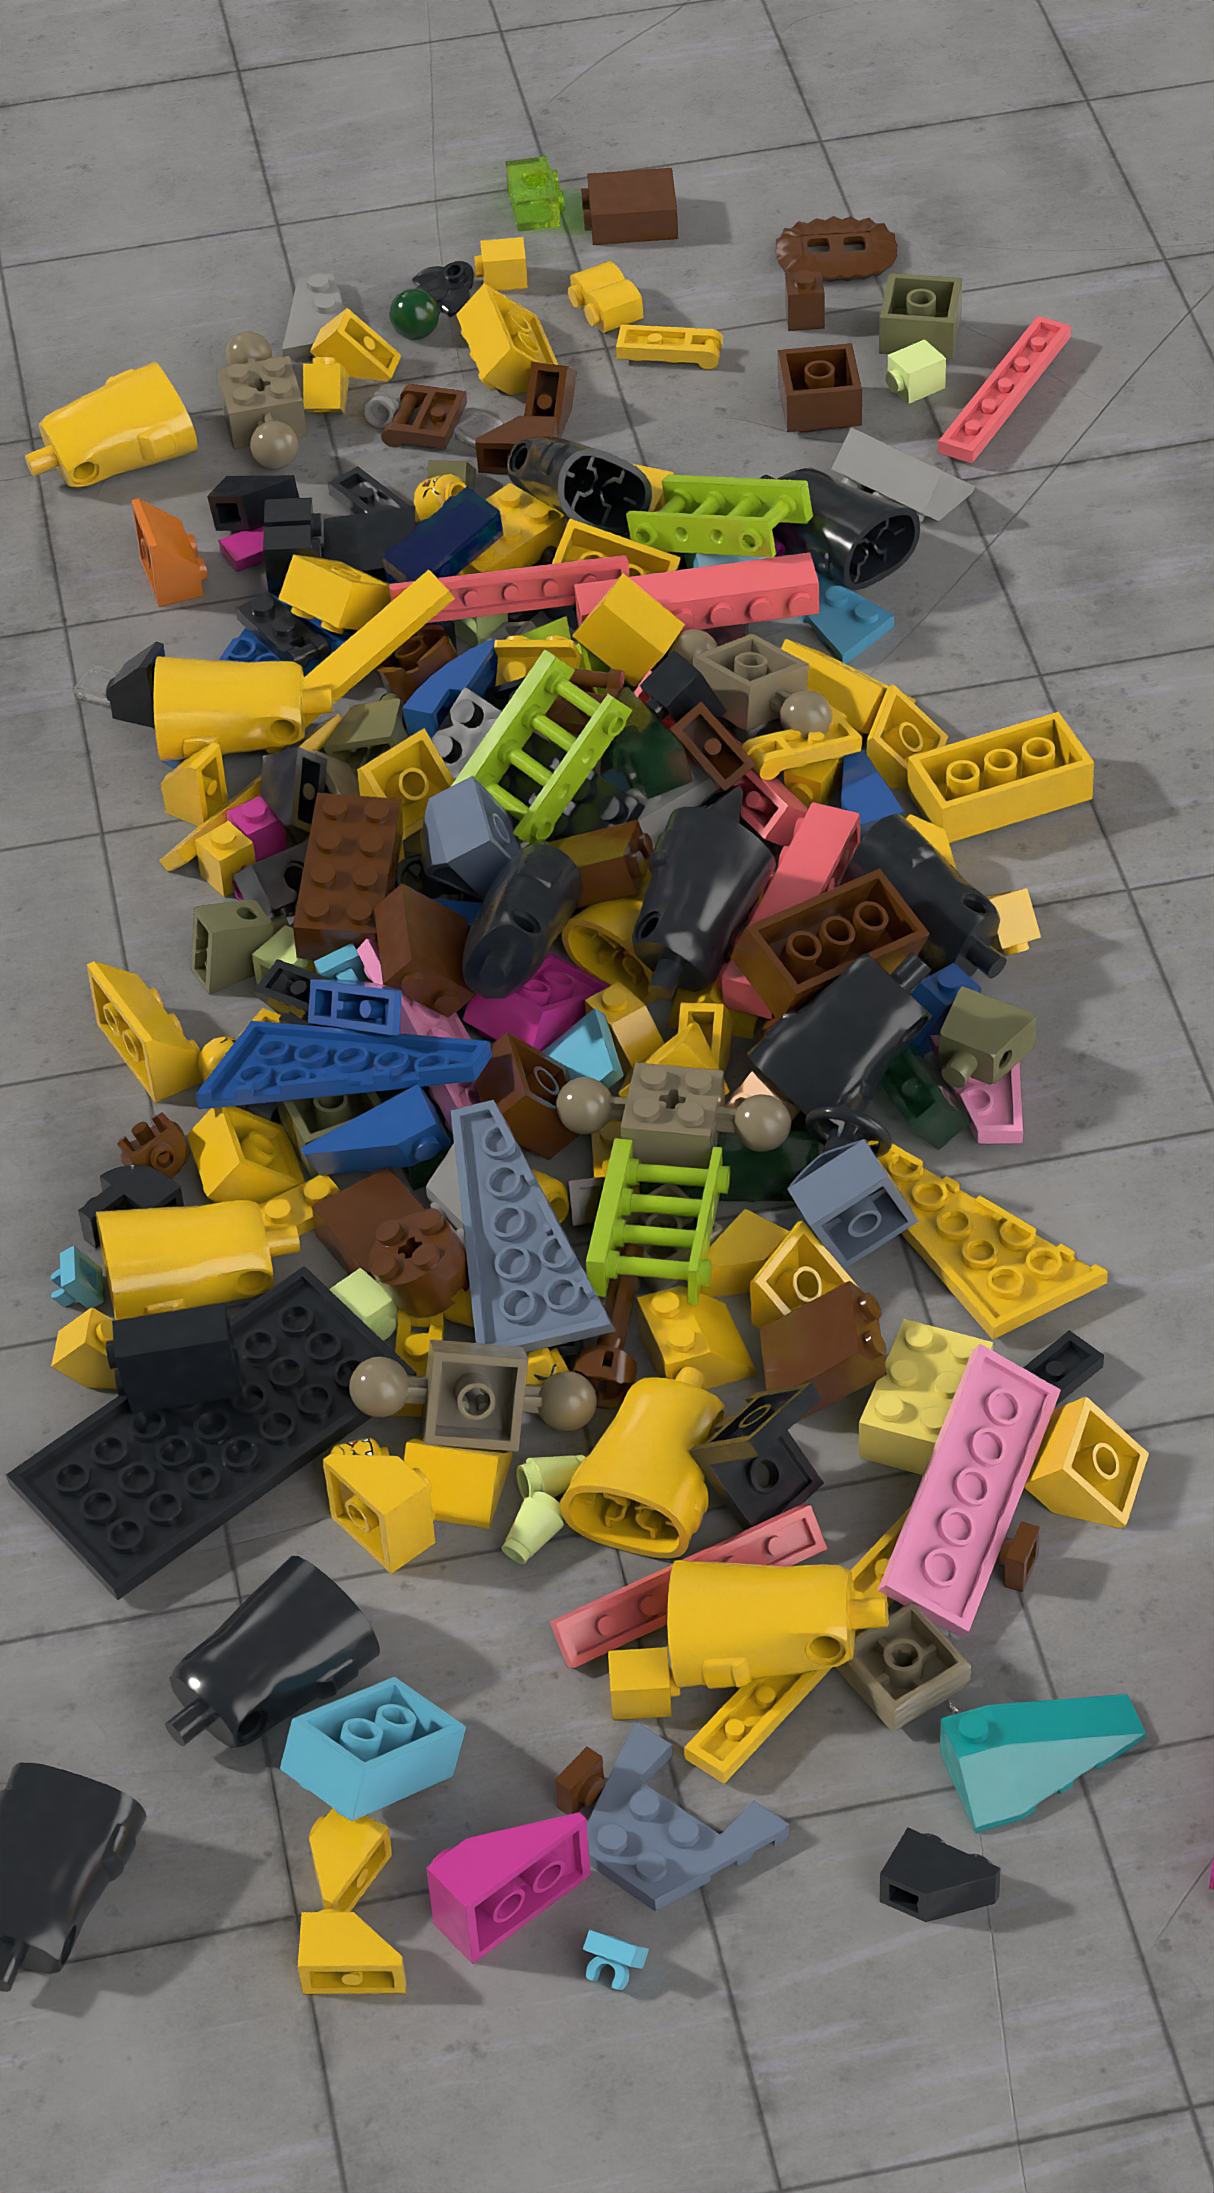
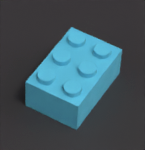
(372, 1748)

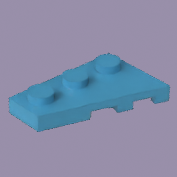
(847, 620)

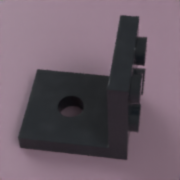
(761, 1436)

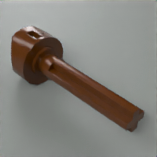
(607, 1359)

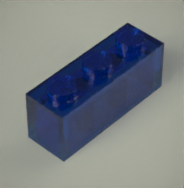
(445, 540)

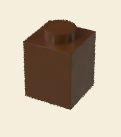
(804, 300)

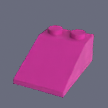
(539, 1009)
(505, 1880)

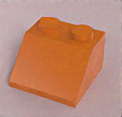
(168, 555)

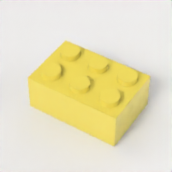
(914, 1396)

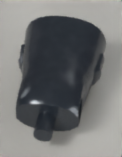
(580, 481)
(851, 532)
(698, 898)
(950, 908)
(520, 920)
(844, 1036)
(272, 1657)
(57, 1855)

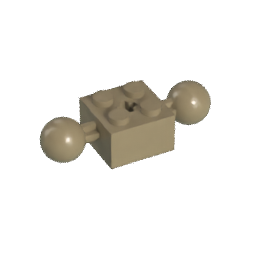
(261, 400)
(756, 682)
(673, 1114)
(495, 1418)

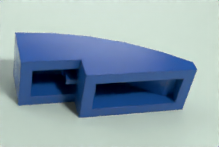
(434, 699)

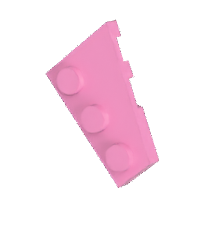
(992, 1107)

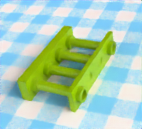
(721, 515)
(514, 727)
(620, 1201)

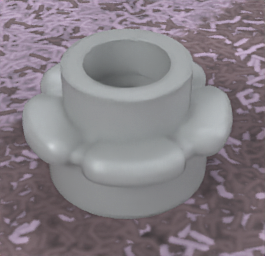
(374, 414)

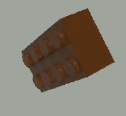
(346, 871)
(812, 943)

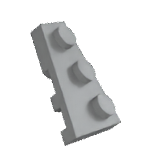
(313, 306)

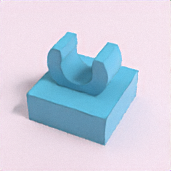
(342, 965)
(78, 1280)
(613, 1952)

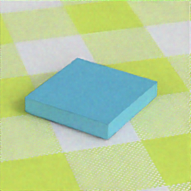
(588, 1050)

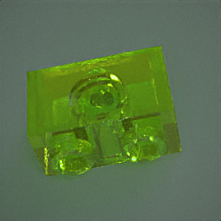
(534, 193)

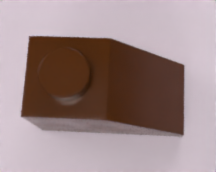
(551, 392)
(496, 445)
(712, 747)

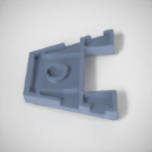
(654, 1844)

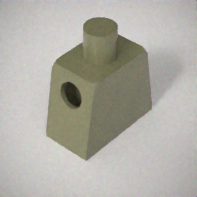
(368, 731)
(226, 939)
(983, 1038)

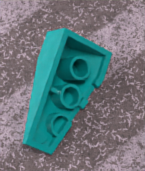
(1023, 1752)

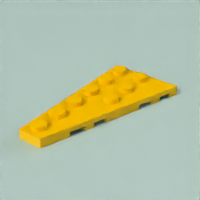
(986, 1253)

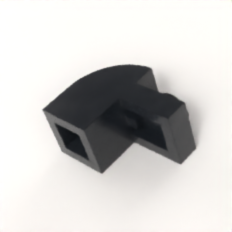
(128, 1189)

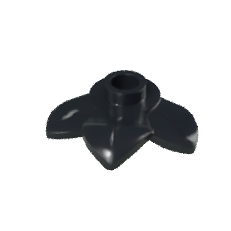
(447, 285)

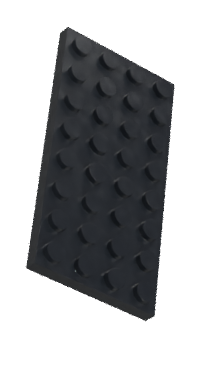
(157, 1482)

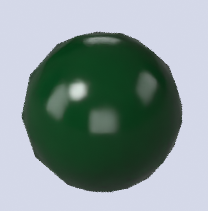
(414, 314)

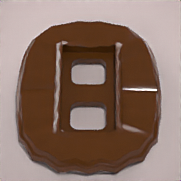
(837, 263)

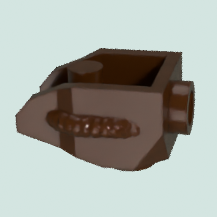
(156, 1147)

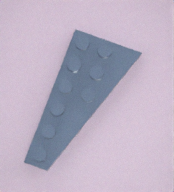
(519, 1260)

